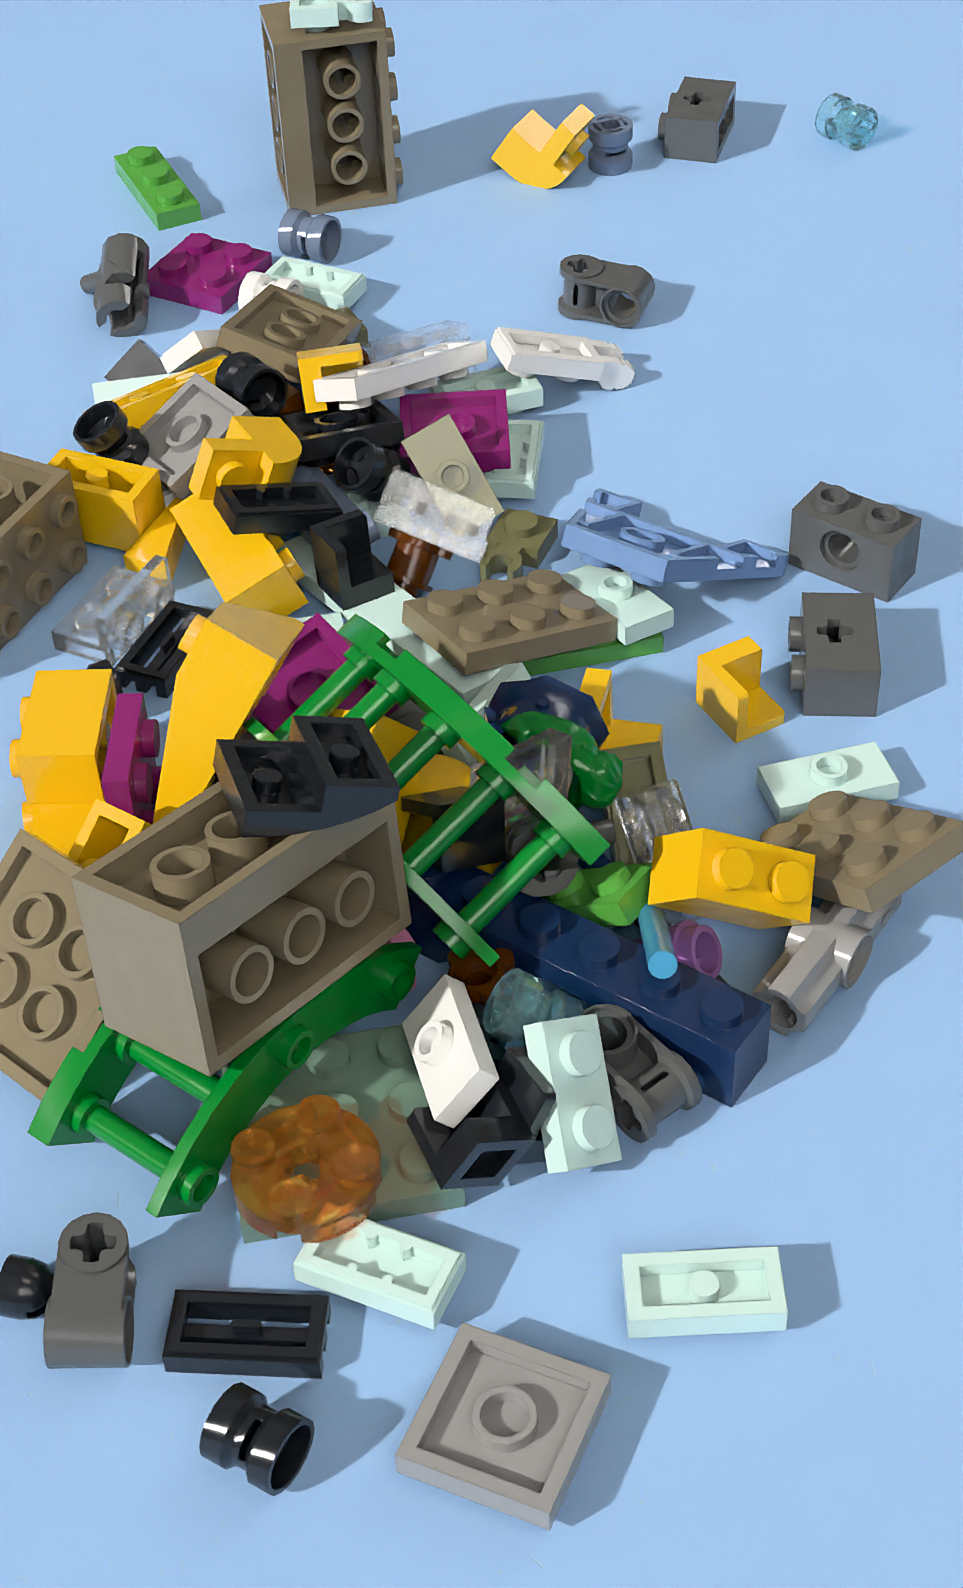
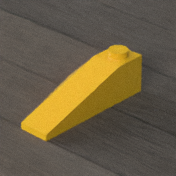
(218, 686)

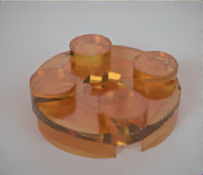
(300, 1135)

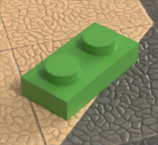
(607, 894)

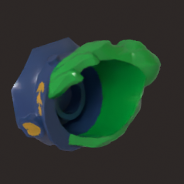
(542, 703)

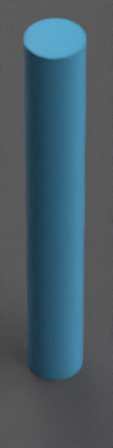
(657, 942)

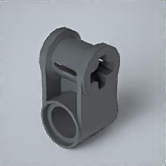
(600, 291)
(642, 1074)
(91, 1297)

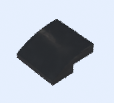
(311, 782)

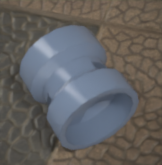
(610, 144)
(309, 235)

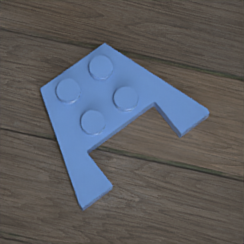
(614, 535)

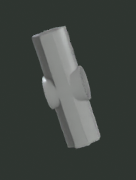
(818, 960)

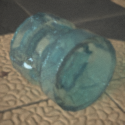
(845, 121)
(521, 1001)

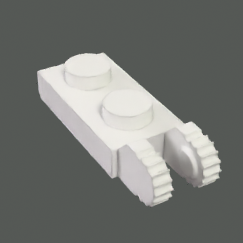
(562, 356)

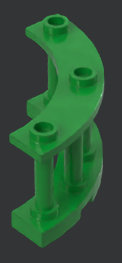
(446, 723)
(88, 1081)

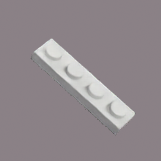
(388, 377)

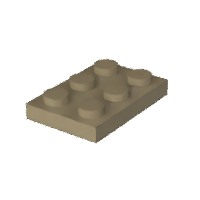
(285, 323)
(508, 621)
(867, 847)

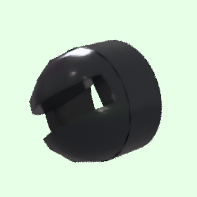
(24, 1287)

